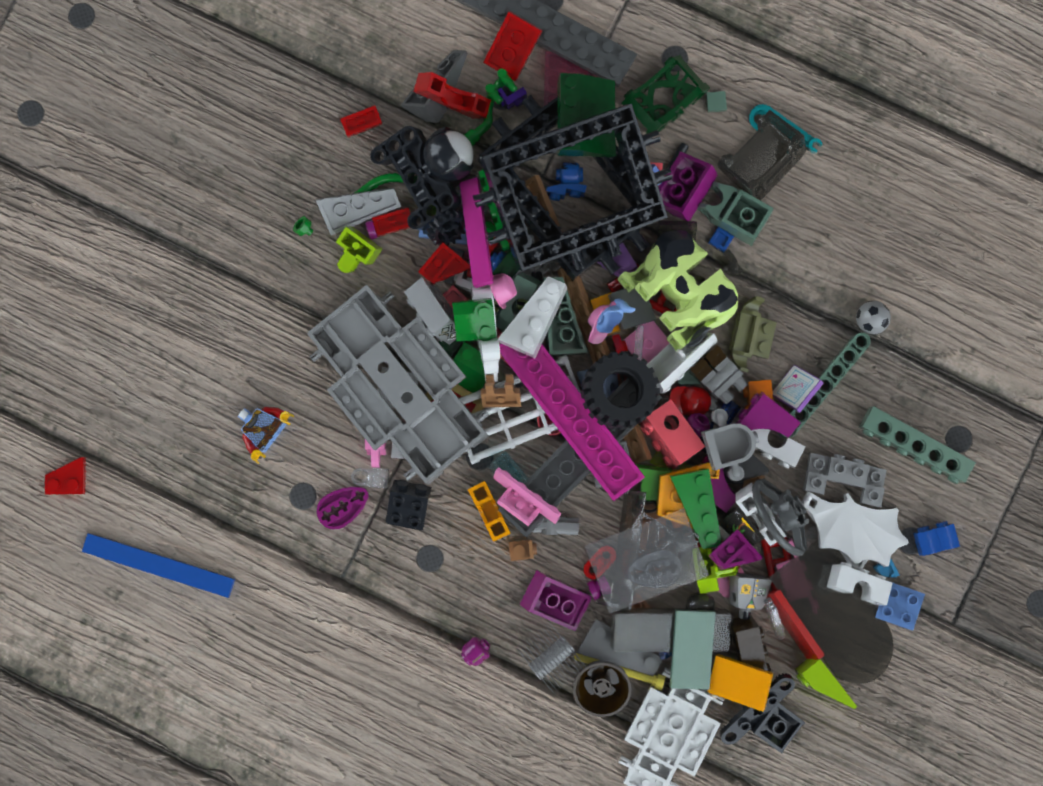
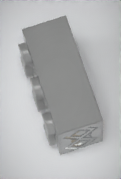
(432, 310)

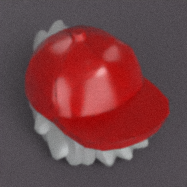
(692, 400)

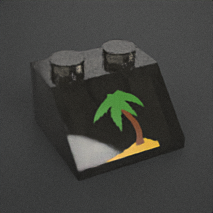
(737, 519)

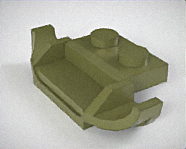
(751, 334)

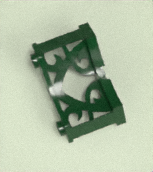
(691, 94)

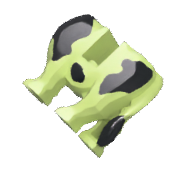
(697, 306)

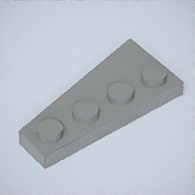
(356, 208)
(597, 646)

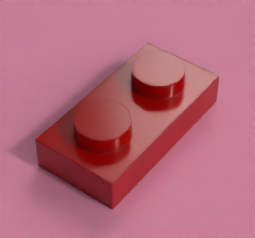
(361, 121)
(391, 222)

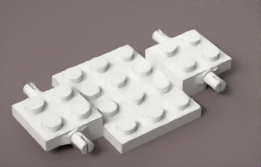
(670, 735)

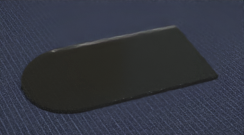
(841, 623)

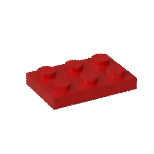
(513, 45)

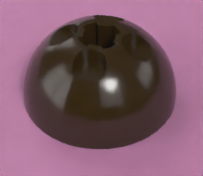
(602, 698)

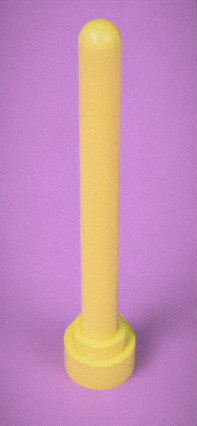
(656, 681)

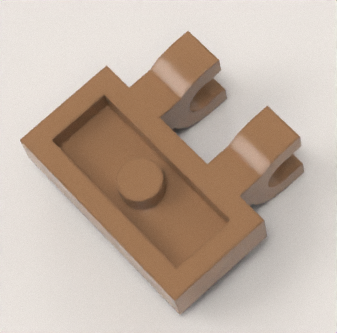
(500, 397)

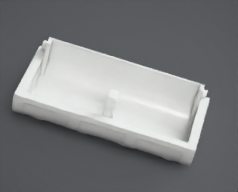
(672, 363)

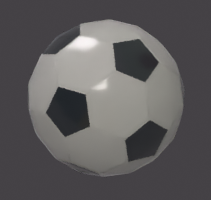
(873, 317)

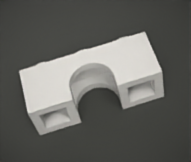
(787, 454)
(745, 501)
(874, 588)

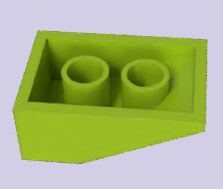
(817, 676)

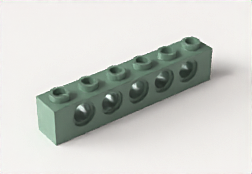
(961, 465)

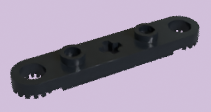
(748, 717)

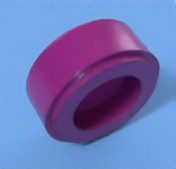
(371, 229)

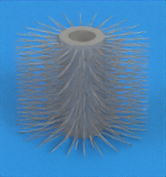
(551, 658)

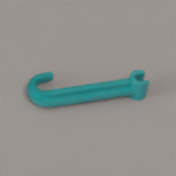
(763, 109)

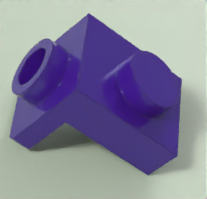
(514, 99)

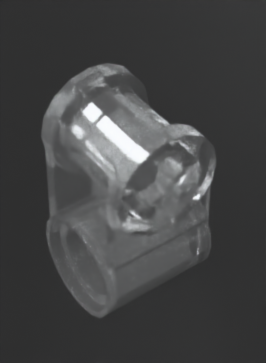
(374, 477)

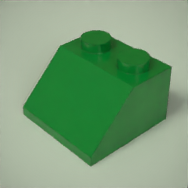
(470, 363)

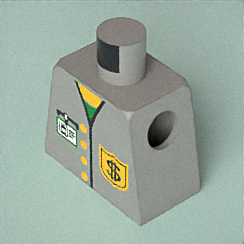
(748, 592)

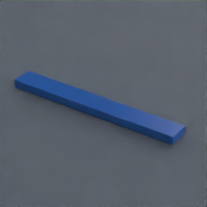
(158, 565)

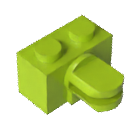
(356, 249)
(710, 583)

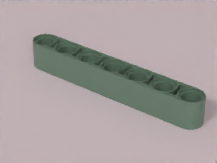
(832, 380)

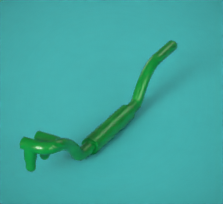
(472, 135)

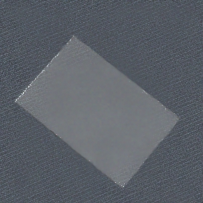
(646, 560)

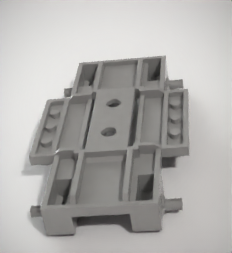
(434, 431)

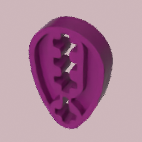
(334, 499)

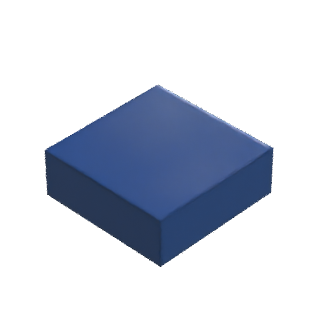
(720, 239)

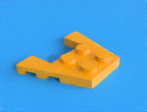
(668, 498)

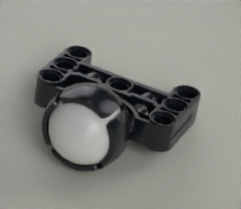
(436, 162)

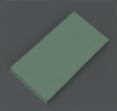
(692, 649)

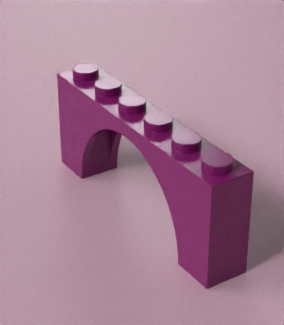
(761, 414)

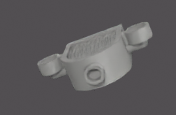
(729, 444)

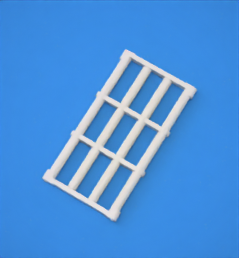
(504, 425)

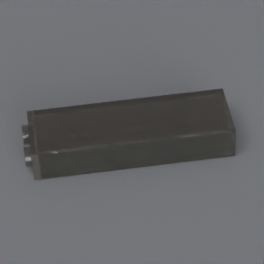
(654, 628)

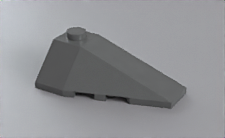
(426, 108)

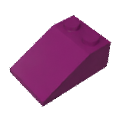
(555, 600)

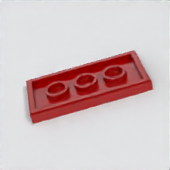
(795, 626)

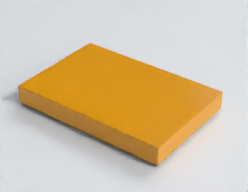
(740, 682)

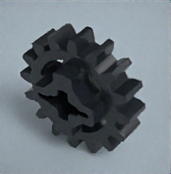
(447, 227)

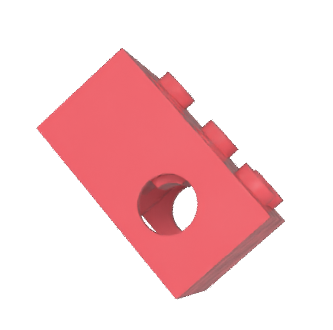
(675, 443)

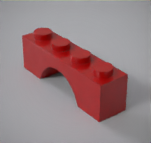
(467, 103)

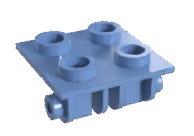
(902, 607)

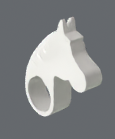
(488, 349)

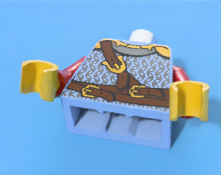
(262, 429)

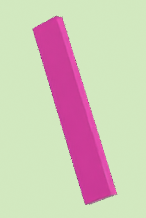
(476, 234)

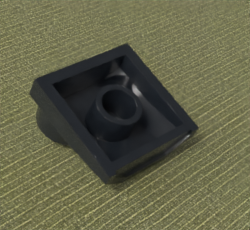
(778, 727)

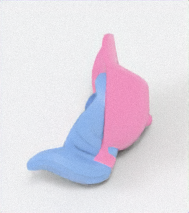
(605, 318)

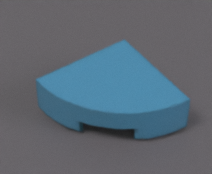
(889, 571)

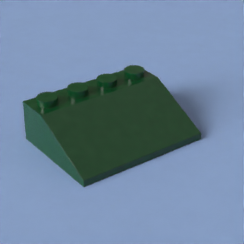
(580, 98)

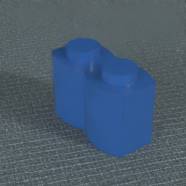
(936, 539)

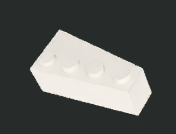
(535, 318)

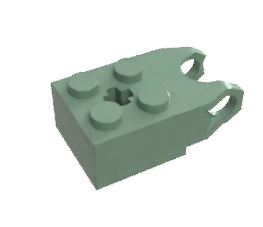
(733, 209)

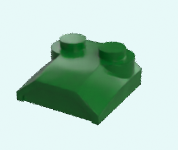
(474, 320)

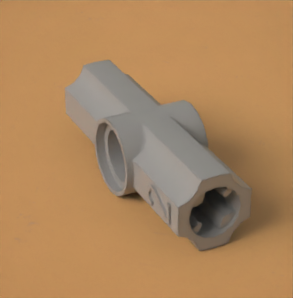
(565, 526)

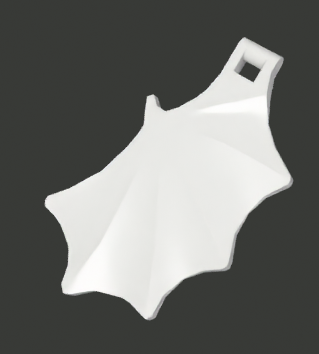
(856, 529)

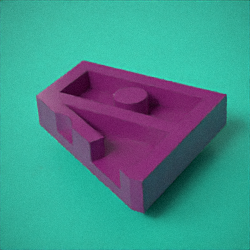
(734, 552)

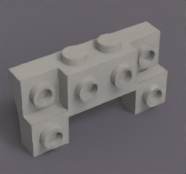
(846, 472)

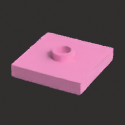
(653, 341)

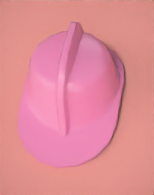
(503, 289)

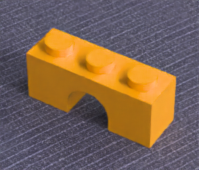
(489, 511)

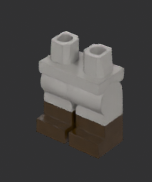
(717, 374)

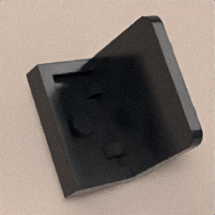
(408, 504)

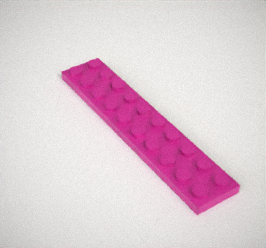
(565, 408)

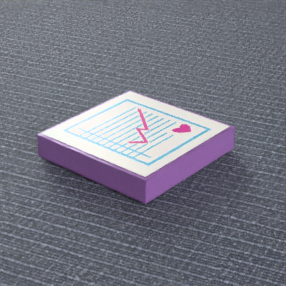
(797, 388)

